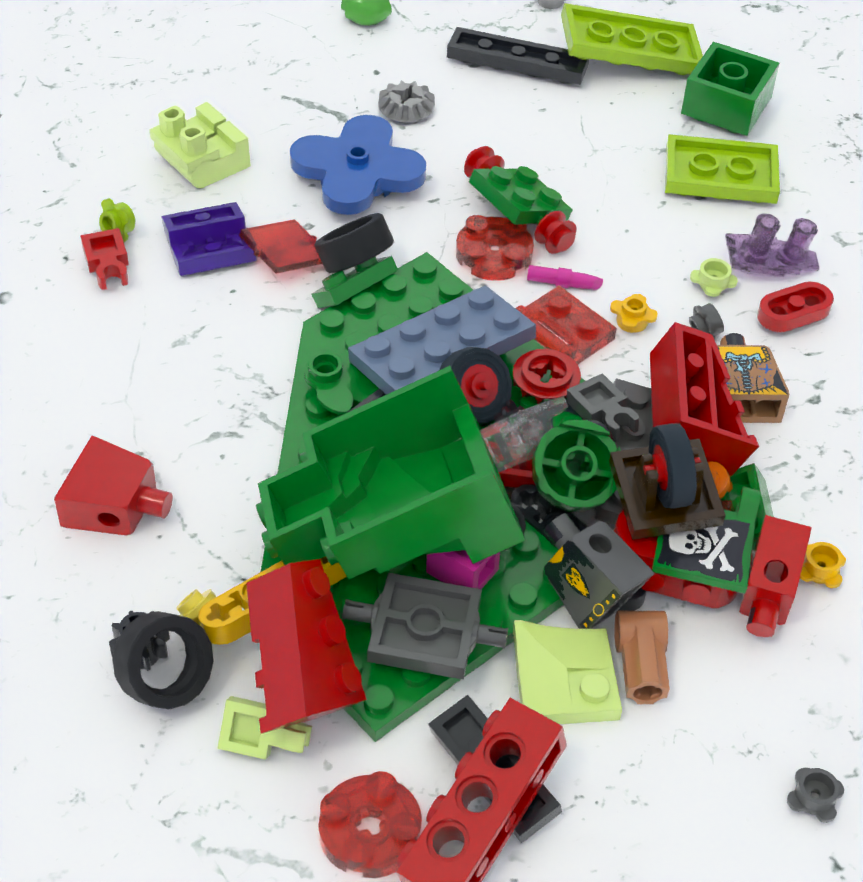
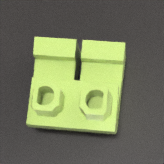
(202, 146)

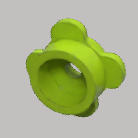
(117, 216)

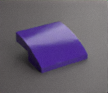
(207, 238)

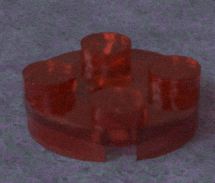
(481, 233)
(364, 797)

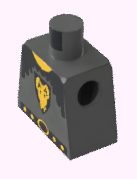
(592, 570)

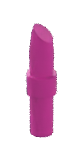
(563, 277)

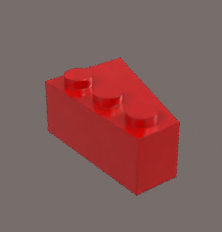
(693, 392)
(302, 646)

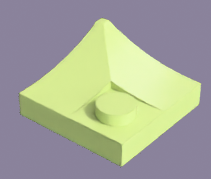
(566, 673)

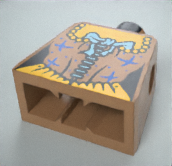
(754, 380)

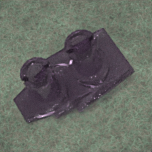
(766, 256)

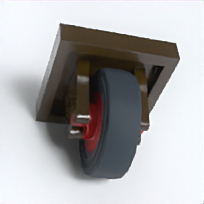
(666, 485)

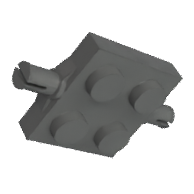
(424, 625)

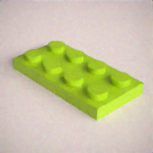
(630, 39)

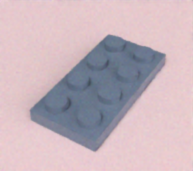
(426, 341)

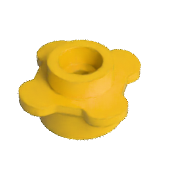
(633, 313)
(829, 558)

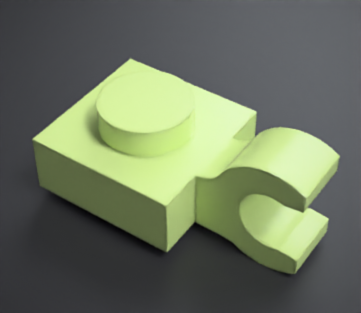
(242, 733)

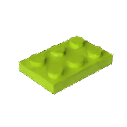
(722, 169)

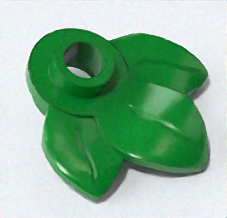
(337, 381)

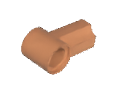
(643, 645)

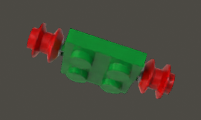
(522, 198)

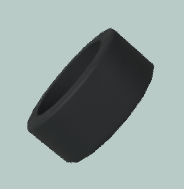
(354, 243)
(196, 667)

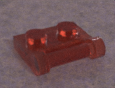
(571, 321)

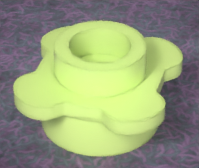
(714, 276)

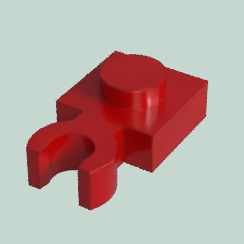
(106, 255)

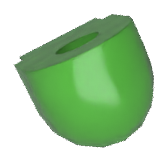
(366, 11)

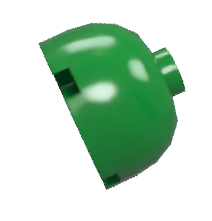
(575, 470)

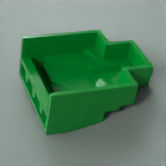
(391, 485)

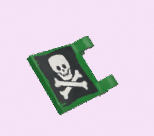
(714, 554)

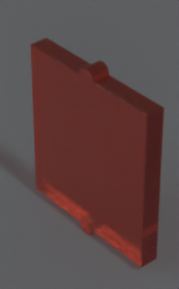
(282, 245)

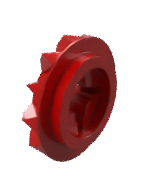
(535, 363)

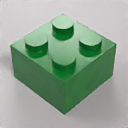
(729, 88)

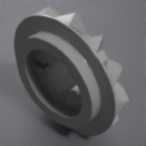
(416, 108)

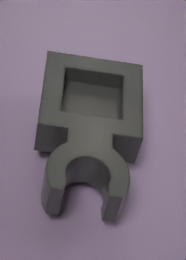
(603, 402)

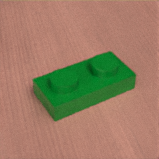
(342, 286)

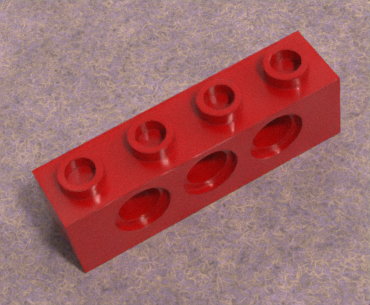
(484, 834)

